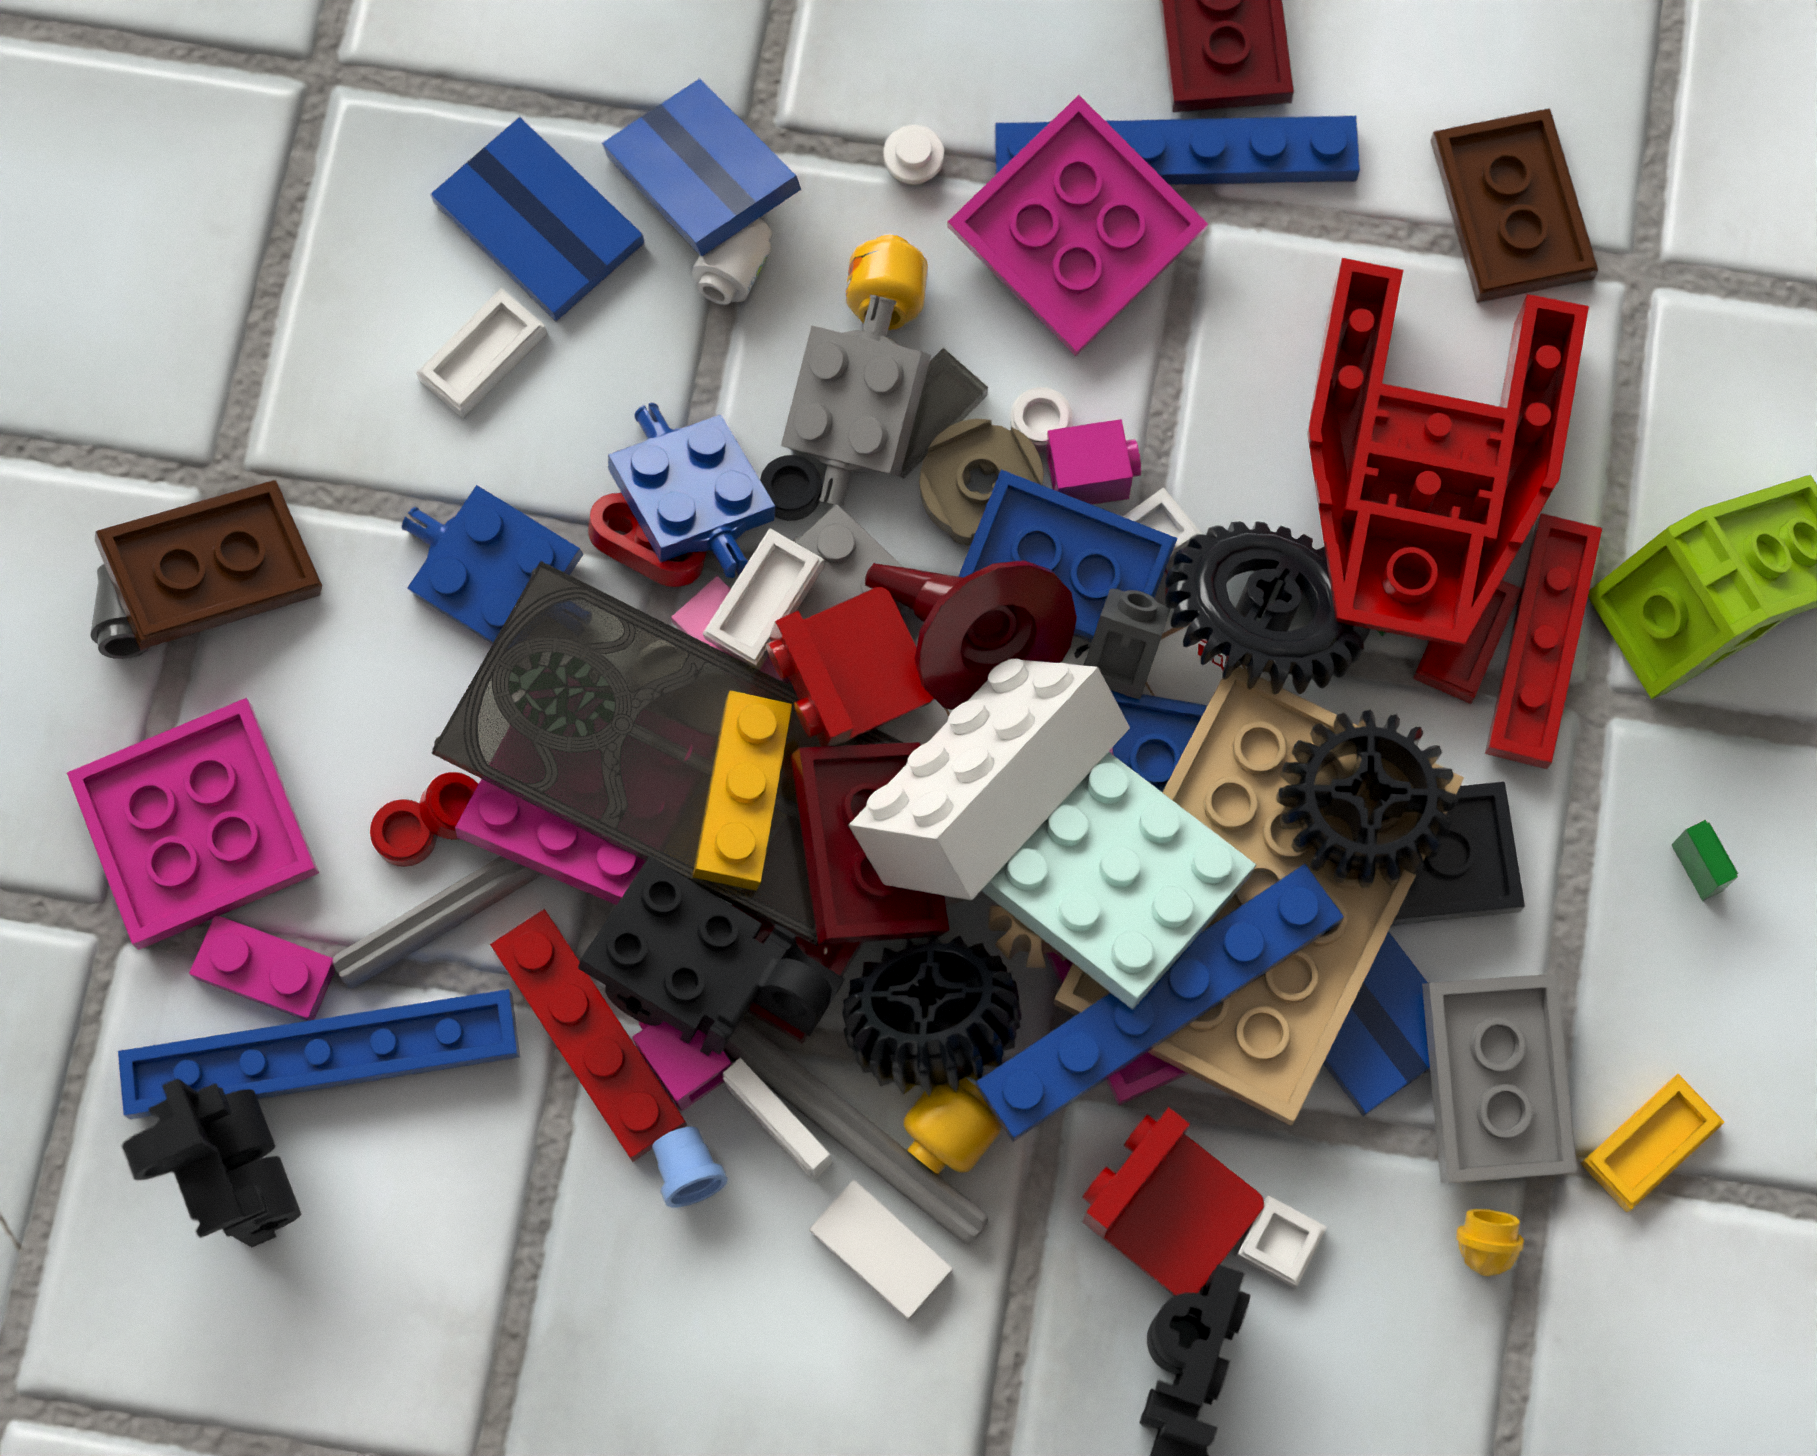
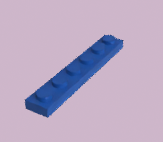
(1225, 148)
(1206, 974)
(327, 1051)

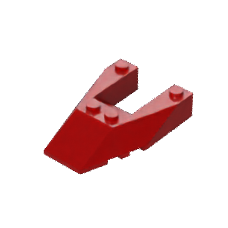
(1428, 488)

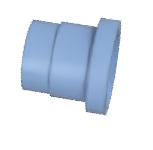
(687, 1168)

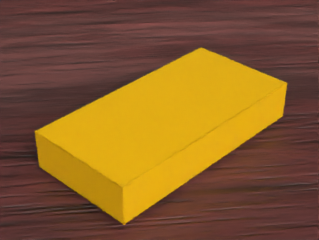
(1652, 1143)

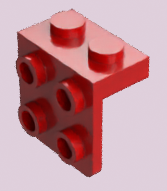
(849, 666)
(1171, 1205)

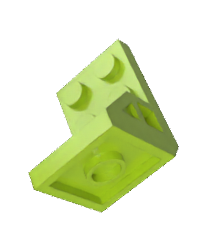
(1713, 584)

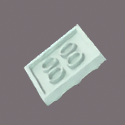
(1120, 880)

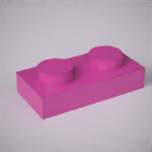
(263, 968)

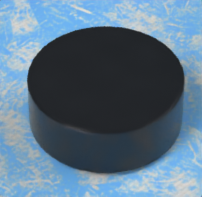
(792, 486)

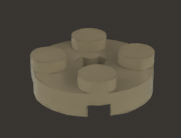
(948, 467)

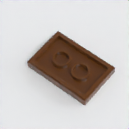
(1513, 205)
(207, 564)

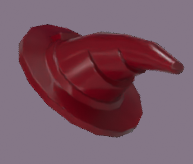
(980, 621)

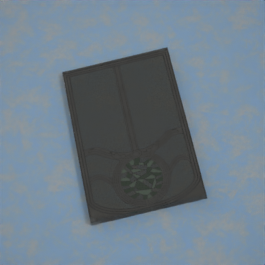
(621, 732)

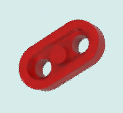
(633, 548)

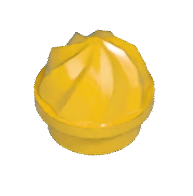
(1489, 1241)

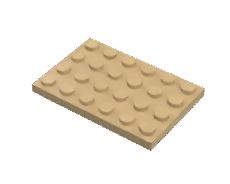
(1279, 1028)

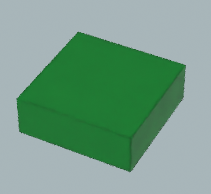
(1705, 859)

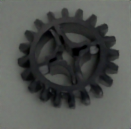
(1340, 798)
(932, 1014)

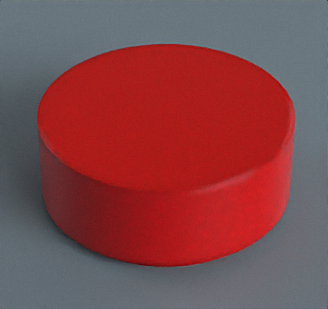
(445, 802)
(401, 834)

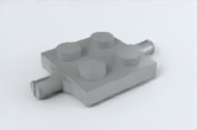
(856, 400)

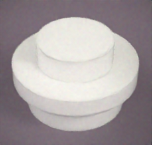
(913, 154)

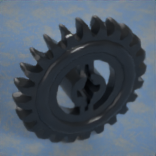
(1201, 599)

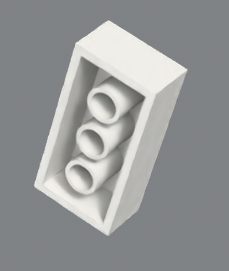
(989, 777)

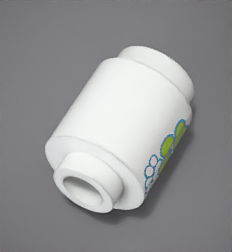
(733, 266)

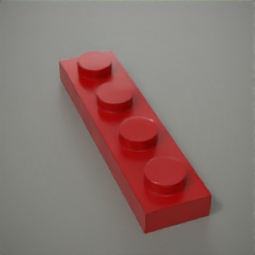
(1543, 641)
(588, 1034)

